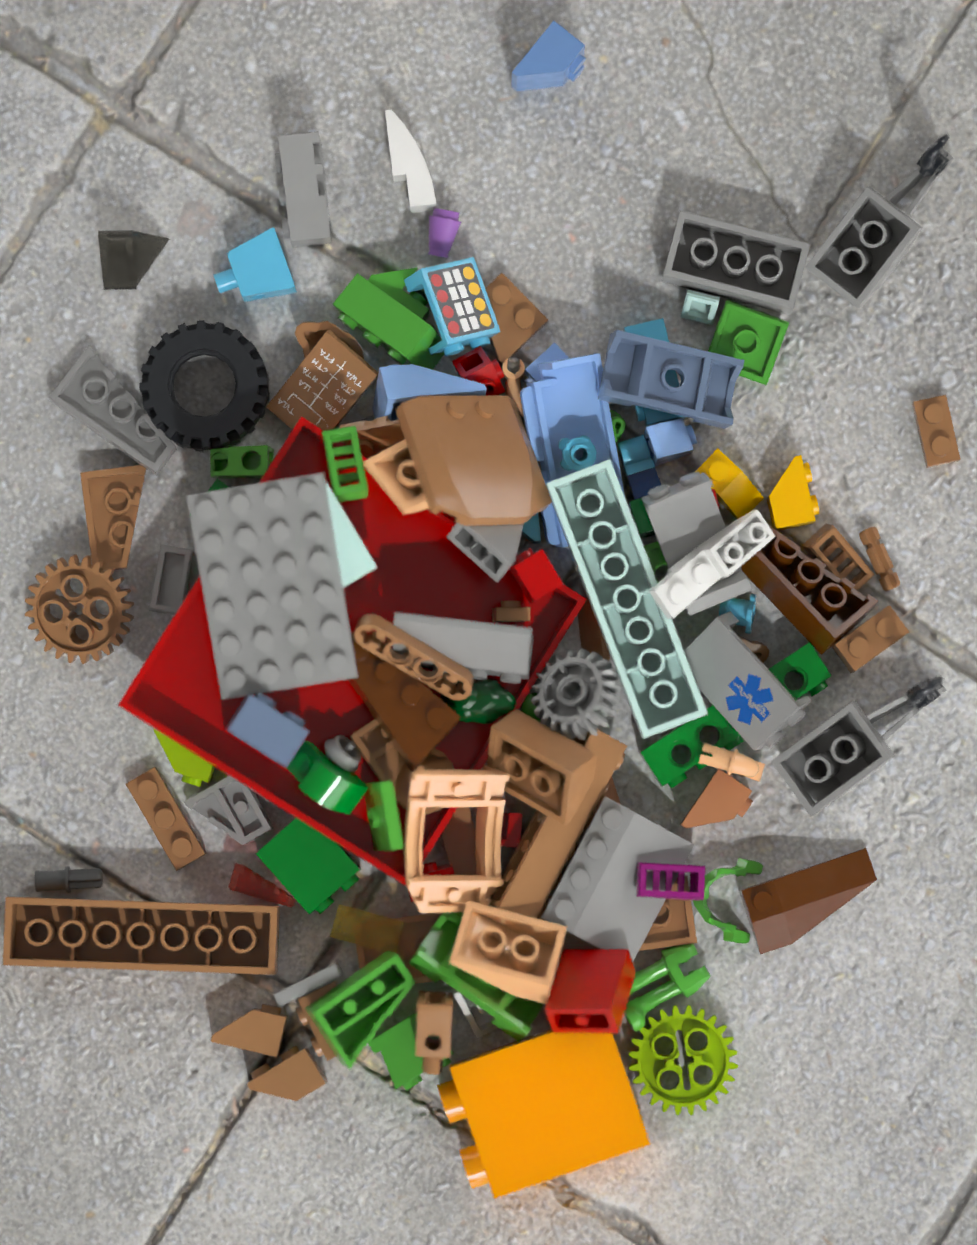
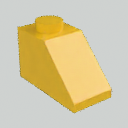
(730, 484)

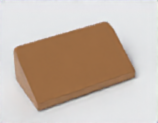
(590, 633)

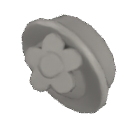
(343, 752)

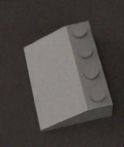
(600, 882)

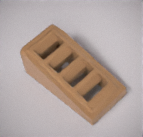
(829, 531)

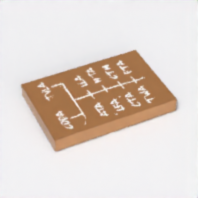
(324, 385)

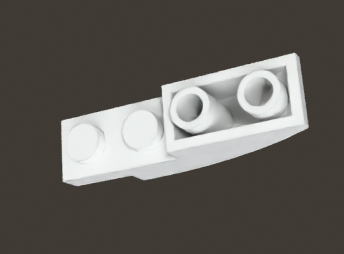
(710, 561)

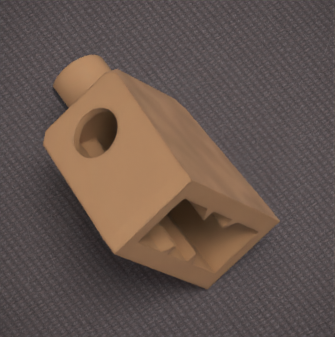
(434, 1018)

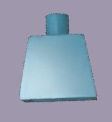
(257, 269)

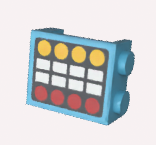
(457, 304)

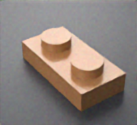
(936, 431)

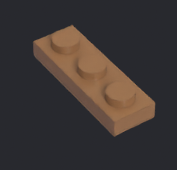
(165, 818)

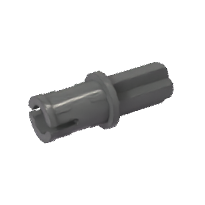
(68, 879)

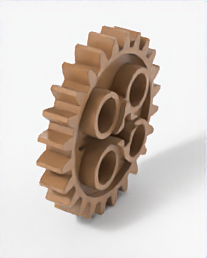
(96, 586)

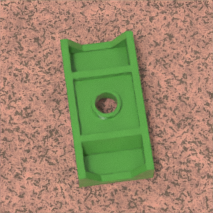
(432, 958)

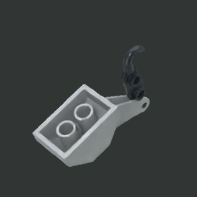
(875, 233)
(846, 749)

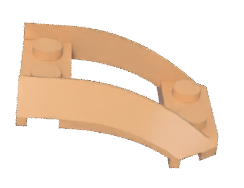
(456, 789)

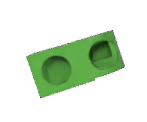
(240, 461)

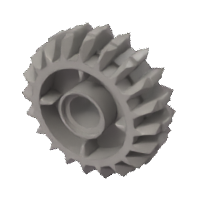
(563, 680)

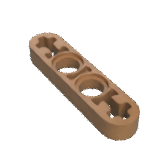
(411, 660)

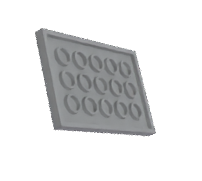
(272, 586)

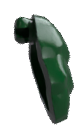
(484, 703)

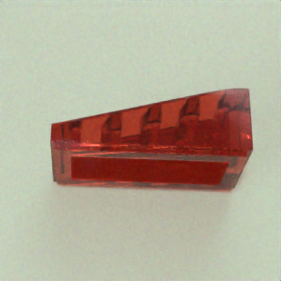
(252, 884)

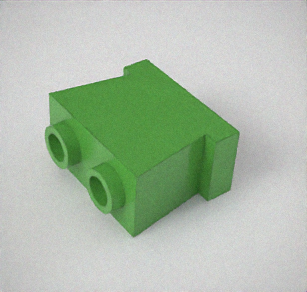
(399, 1052)

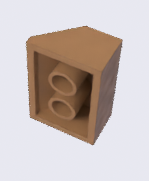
(542, 765)

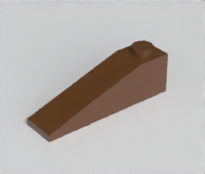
(797, 902)

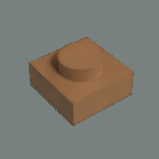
(511, 612)

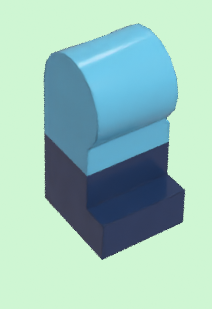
(638, 466)

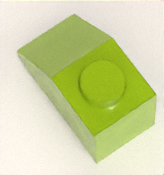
(185, 762)

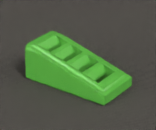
(349, 492)

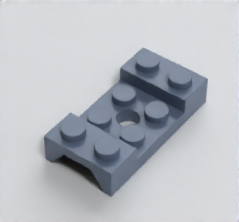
(637, 371)

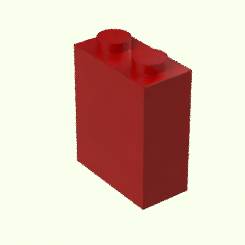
(590, 991)

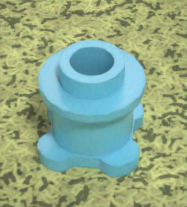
(568, 450)
(742, 609)

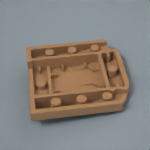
(474, 458)

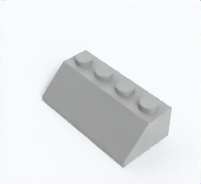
(475, 645)

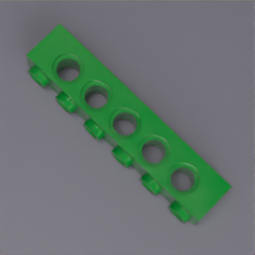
(658, 755)

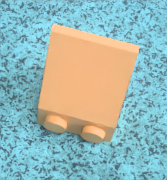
(398, 477)
(509, 950)

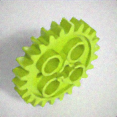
(713, 1054)

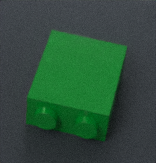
(309, 865)

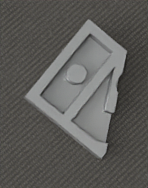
(233, 809)

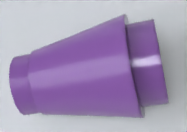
(442, 231)

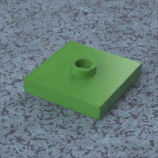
(749, 337)
(383, 816)

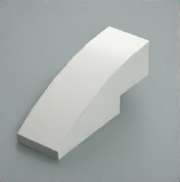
(409, 165)

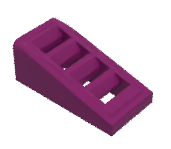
(697, 881)

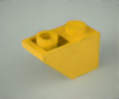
(791, 500)

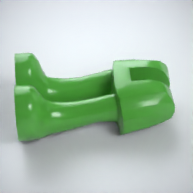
(678, 984)

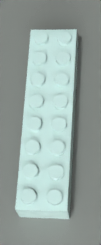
(618, 587)

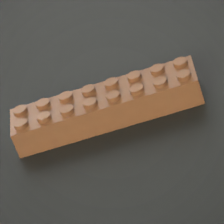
(141, 935)

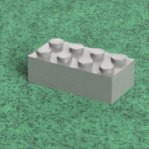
(735, 262)

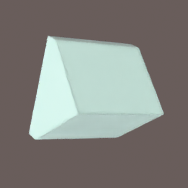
(700, 307)

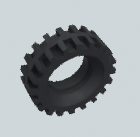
(217, 429)

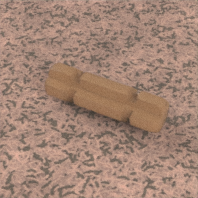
(879, 558)

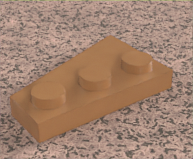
(111, 512)

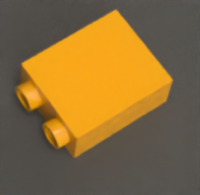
(542, 1109)

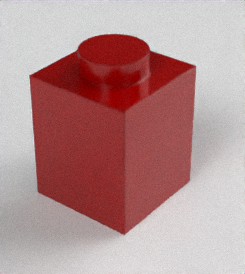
(535, 574)

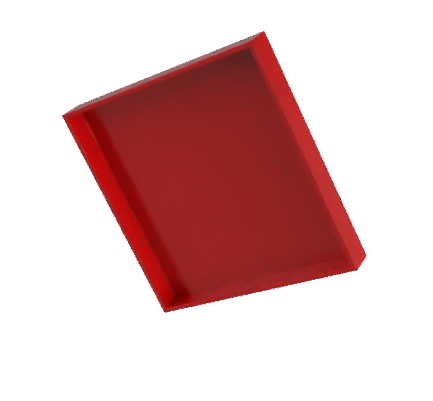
(414, 575)

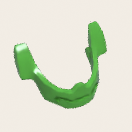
(730, 931)

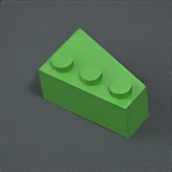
(387, 324)
(360, 1005)

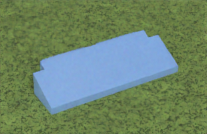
(566, 407)

